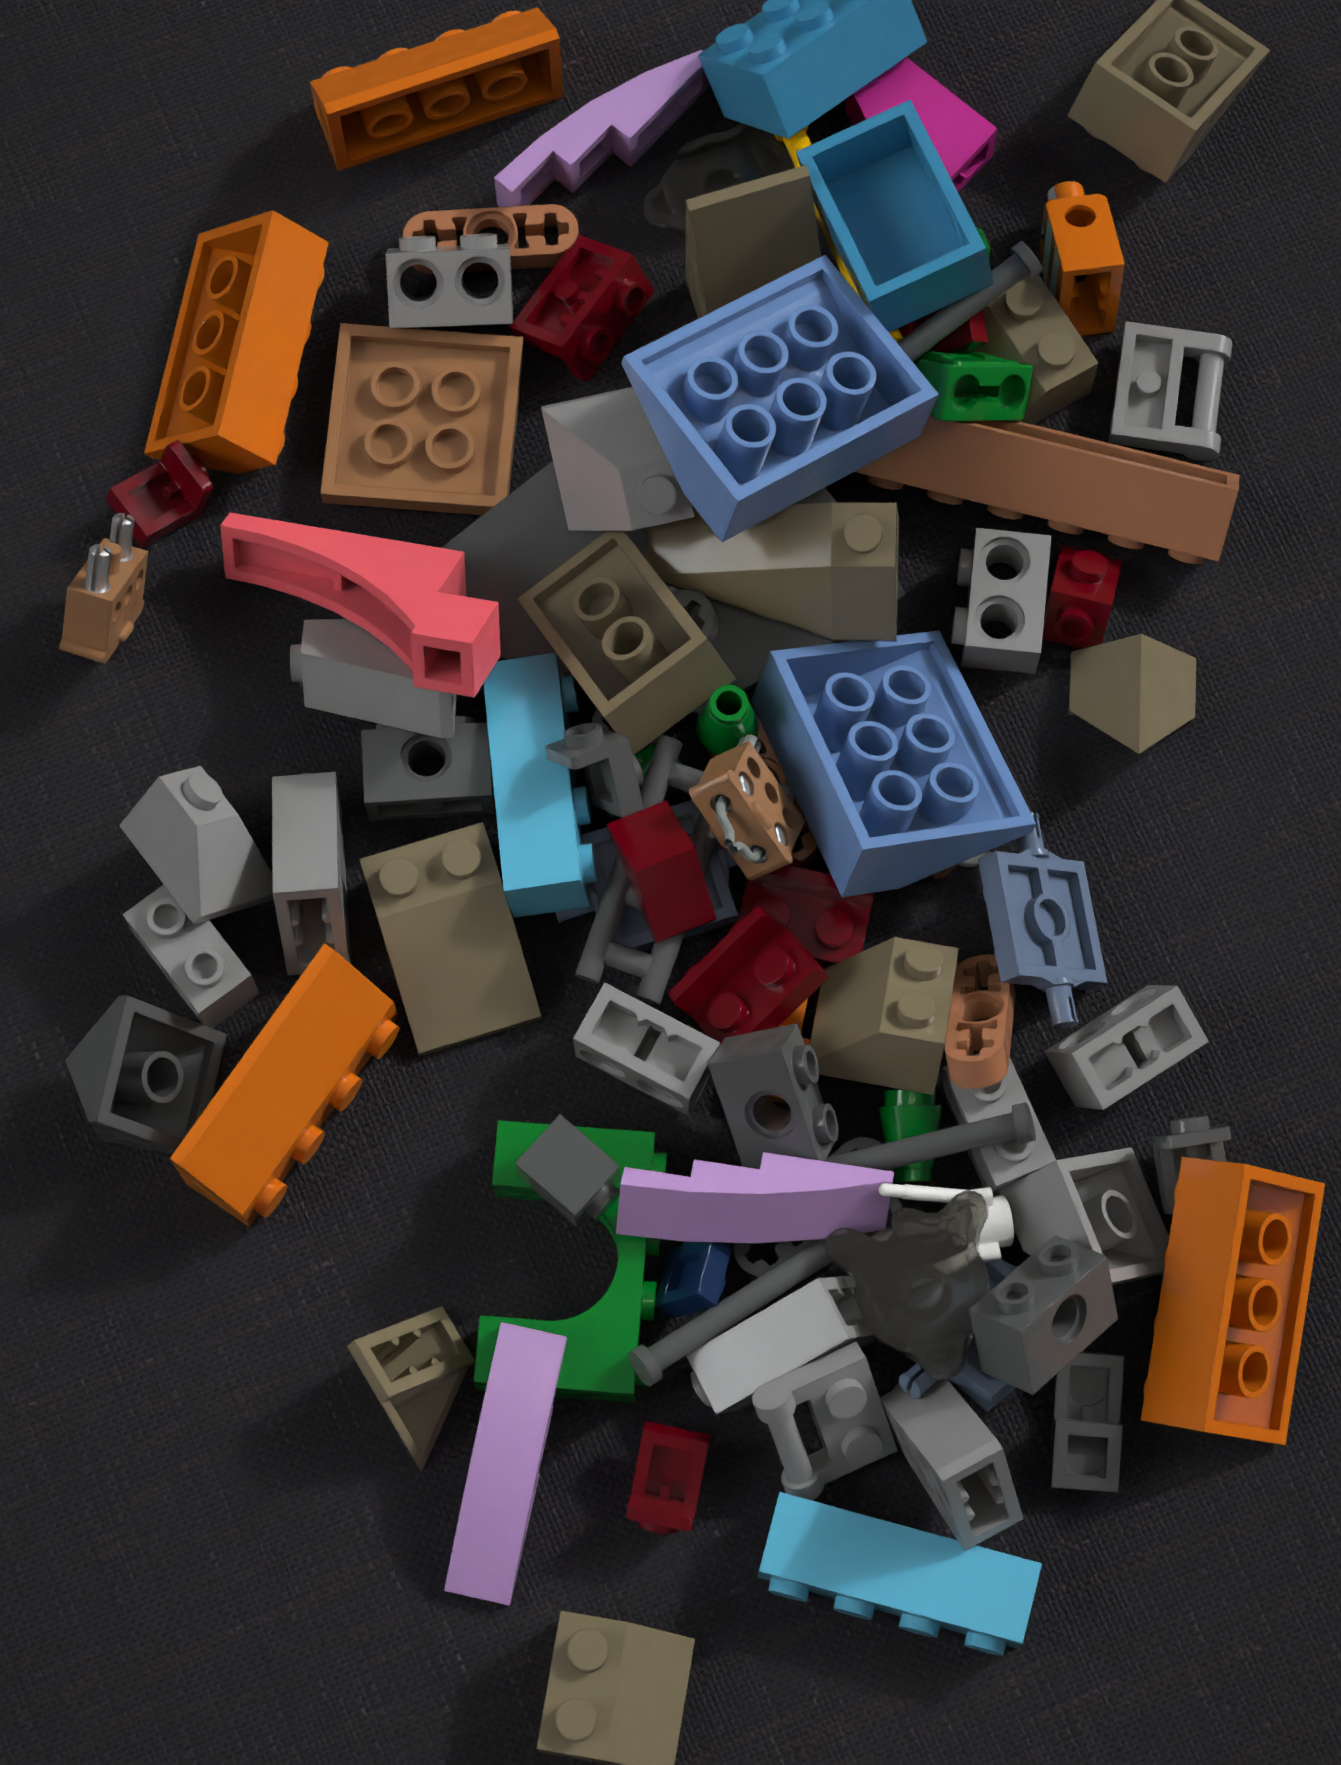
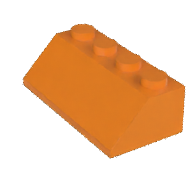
(439, 87)
(239, 343)
(287, 1088)
(1233, 1300)

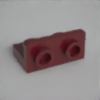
(584, 305)
(813, 909)
(749, 979)

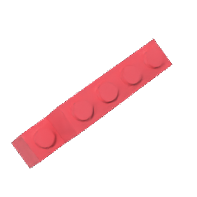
(391, 588)

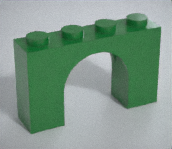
(600, 1338)

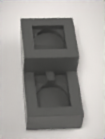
(1087, 1423)

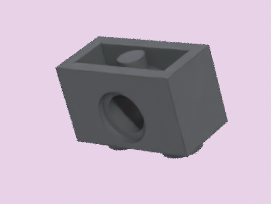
(458, 789)
(779, 1065)
(1043, 1314)

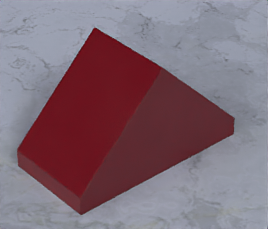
(662, 871)

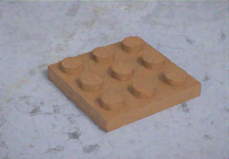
(422, 419)

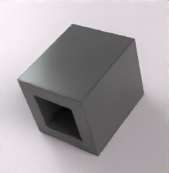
(570, 1172)

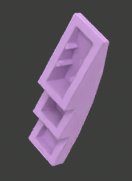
(617, 122)
(740, 1204)
(505, 1463)

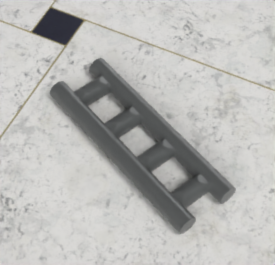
(600, 944)

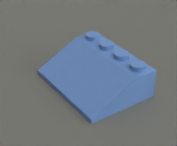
(777, 396)
(888, 759)

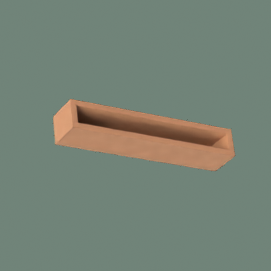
(1069, 482)

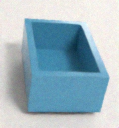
(806, 58)
(896, 217)

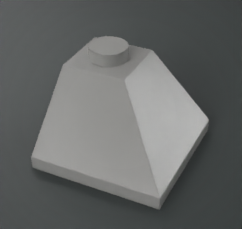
(611, 465)
(198, 846)
(1096, 1204)

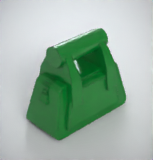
(976, 386)

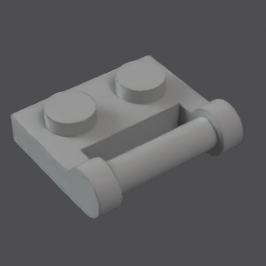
(1150, 389)
(844, 1413)

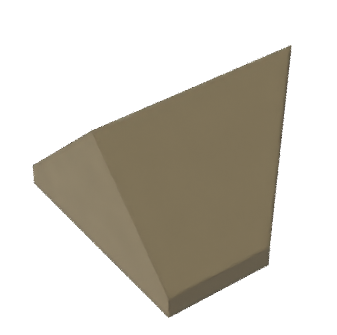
(1133, 689)
(415, 1375)

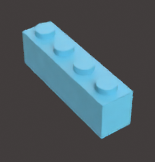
(534, 797)
(898, 1572)

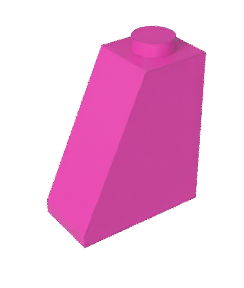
(956, 130)

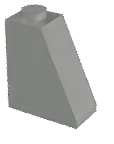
(363, 679)
(309, 867)
(776, 1341)
(954, 1460)

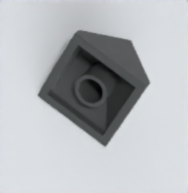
(145, 1074)

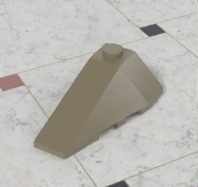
(805, 566)

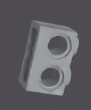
(451, 300)
(1013, 601)
(192, 958)
(1126, 1046)
(645, 1048)
(1005, 1161)

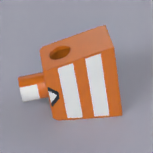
(1076, 241)

